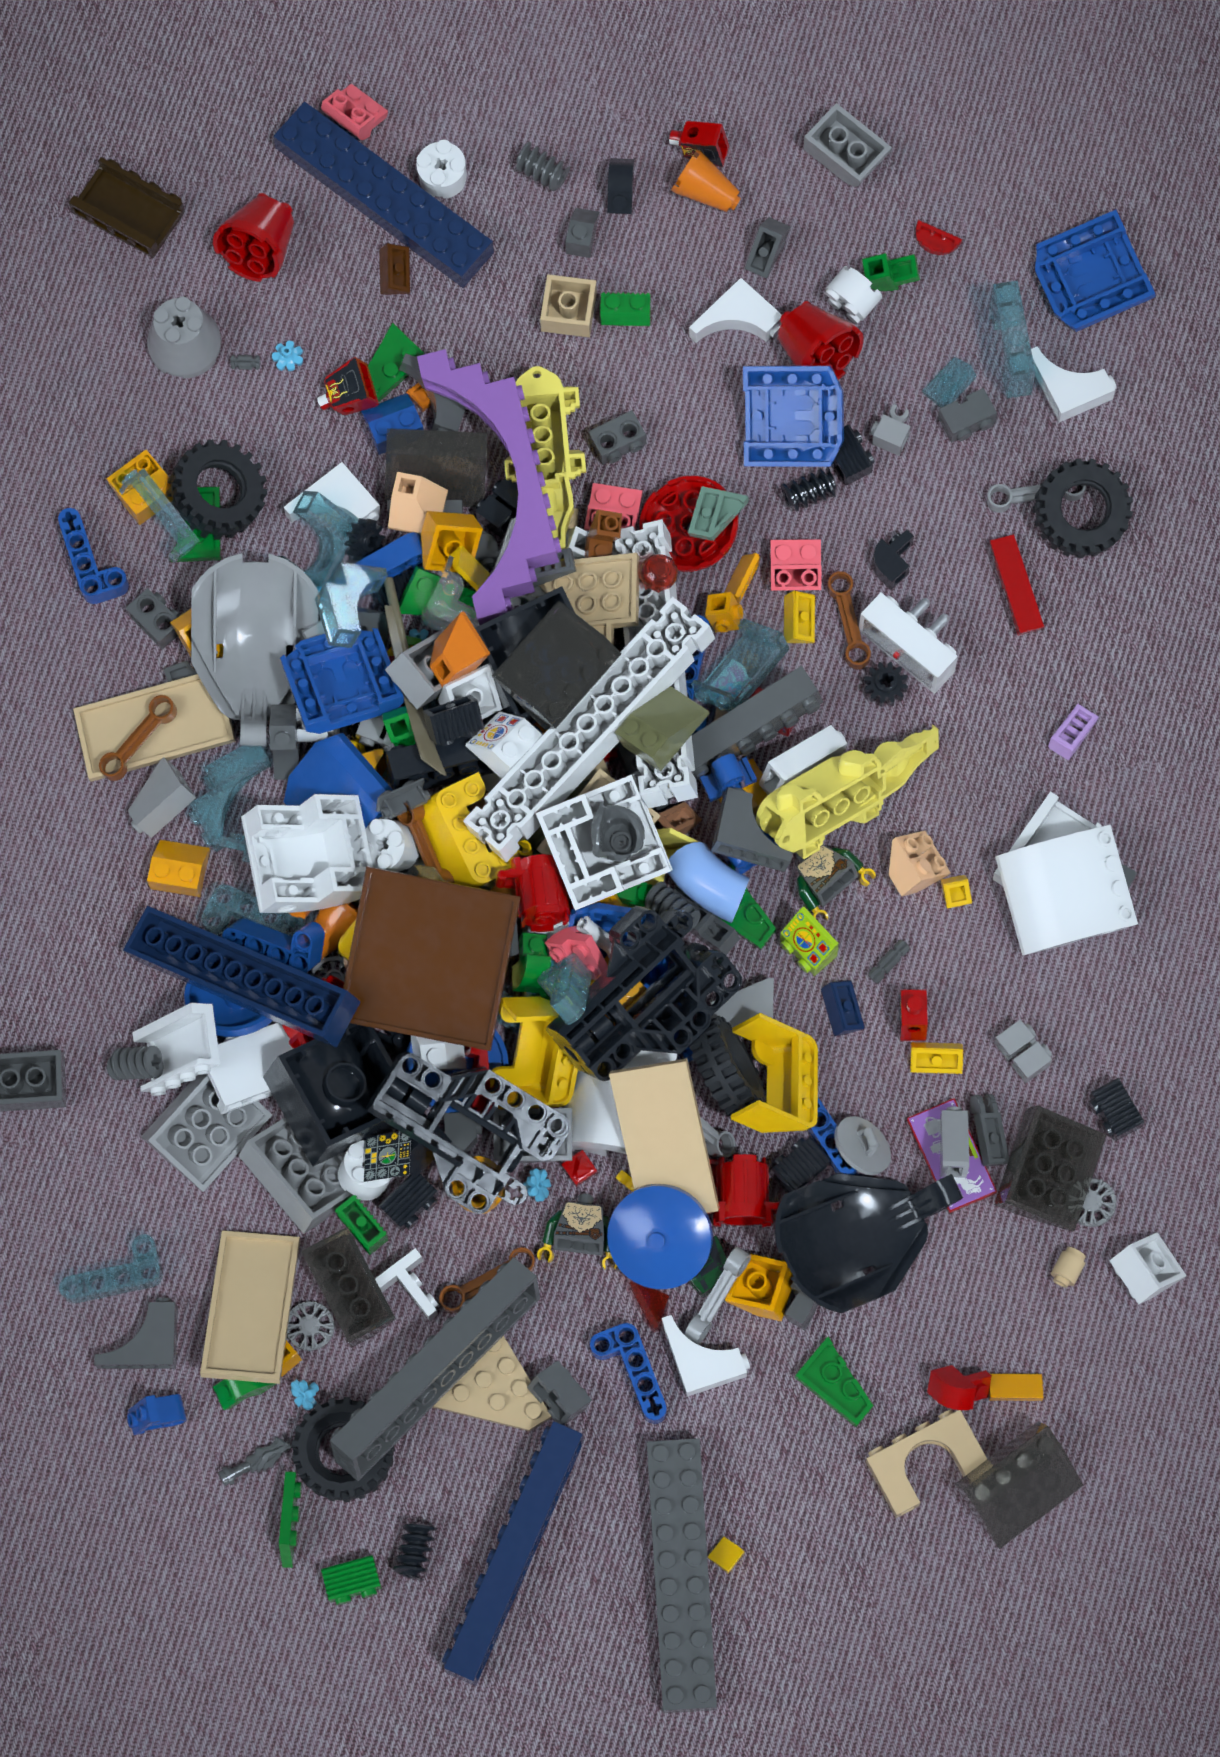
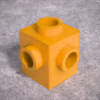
(723, 612)

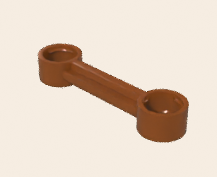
(849, 620)
(138, 737)
(422, 840)
(472, 1287)

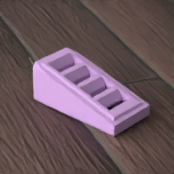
(1063, 744)

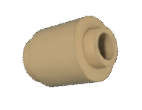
(1068, 1267)

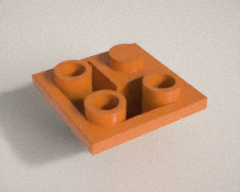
(457, 650)

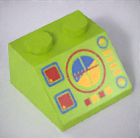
(809, 942)

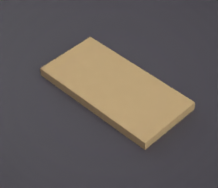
(110, 722)
(664, 1129)
(250, 1307)

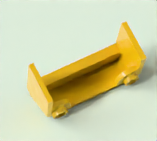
(791, 1076)

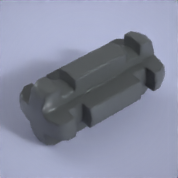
(245, 362)

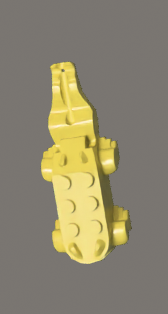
(547, 408)
(841, 792)

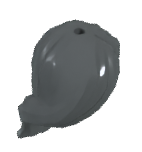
(616, 825)

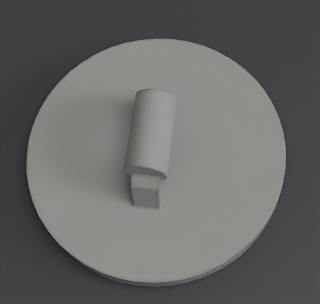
(862, 1145)

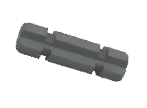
(889, 960)

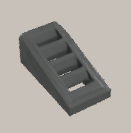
(552, 574)

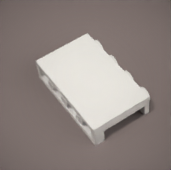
(1049, 822)
(186, 1045)
(243, 1065)

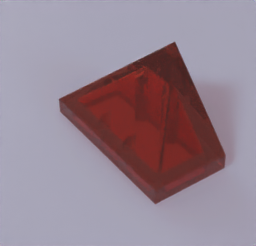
(651, 1303)

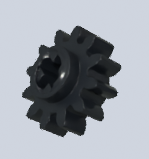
(364, 538)
(879, 691)

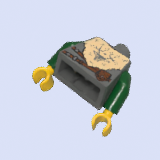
(826, 875)
(578, 1229)

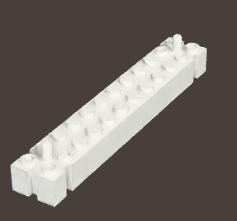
(587, 734)
(676, 777)

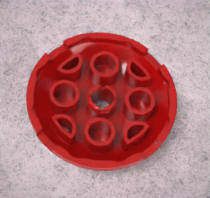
(676, 506)

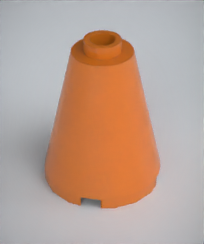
(706, 184)
(335, 923)

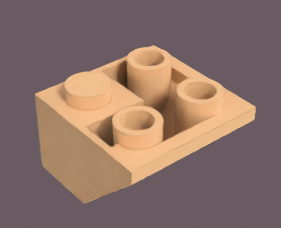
(411, 501)
(915, 863)

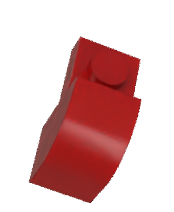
(956, 1390)

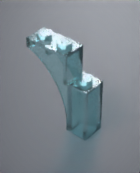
(339, 601)
(226, 778)

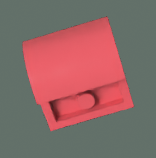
(354, 111)
(614, 500)
(795, 564)
(573, 941)

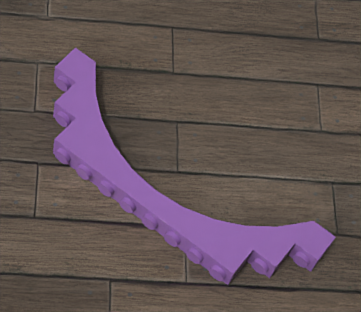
(532, 535)

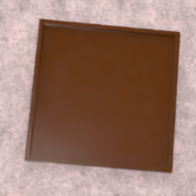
(430, 957)

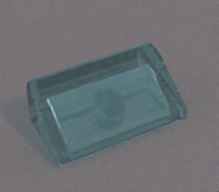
(950, 382)

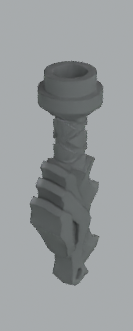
(262, 1459)

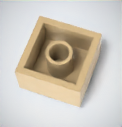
(568, 306)

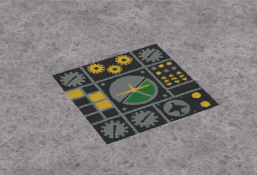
(387, 1156)

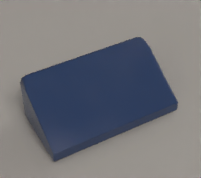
(842, 1007)

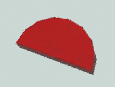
(936, 240)

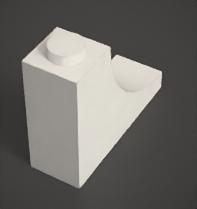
(739, 310)
(1071, 391)
(345, 492)
(703, 1367)

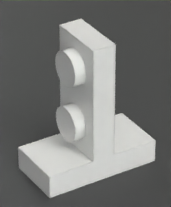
(411, 1283)

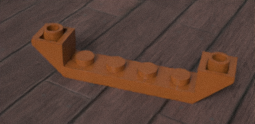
(602, 533)

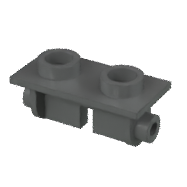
(392, 802)

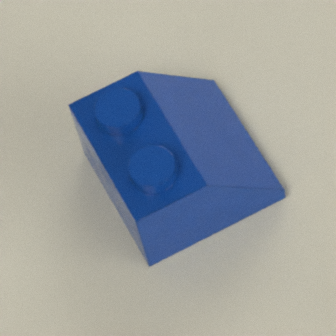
(393, 414)

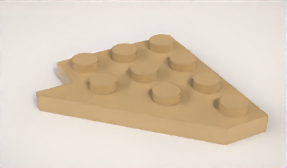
(603, 591)
(496, 1392)

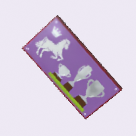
(926, 1132)

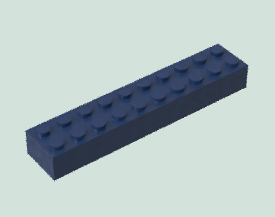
(383, 194)
(242, 976)
(514, 1553)

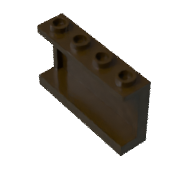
(128, 207)

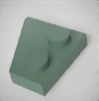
(714, 512)

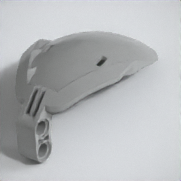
(255, 615)

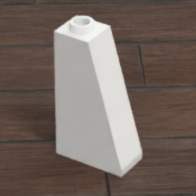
(802, 758)

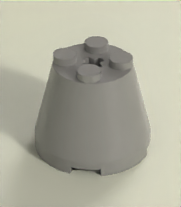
(186, 349)

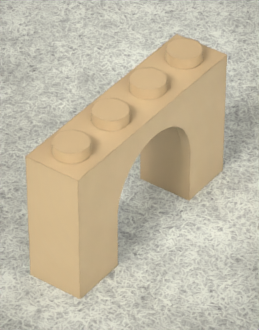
(888, 1464)

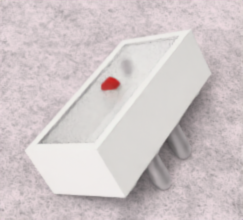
(908, 641)

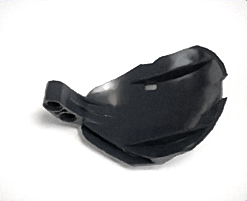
(874, 1228)

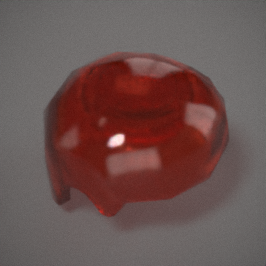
(658, 572)

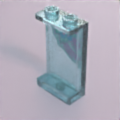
(163, 510)
(743, 667)

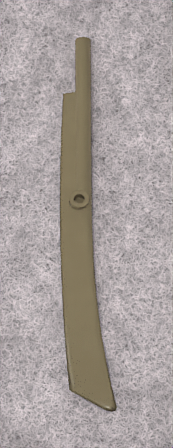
(399, 644)

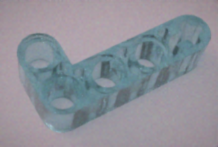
(234, 909)
(568, 987)
(111, 1275)

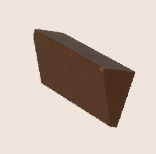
(394, 269)

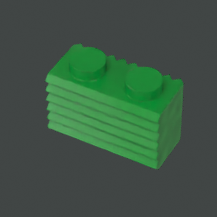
(625, 309)
(362, 1224)
(351, 1579)

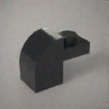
(620, 185)
(887, 561)

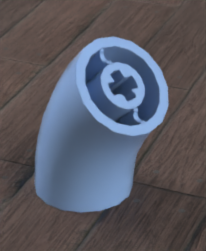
(708, 880)

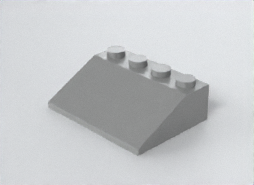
(198, 1137)
(285, 1171)

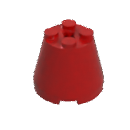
(256, 238)
(819, 338)

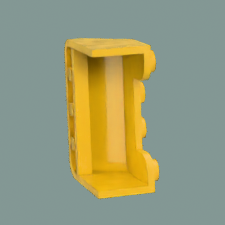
(451, 840)
(538, 1061)

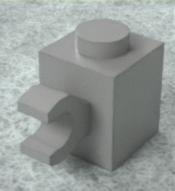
(891, 432)

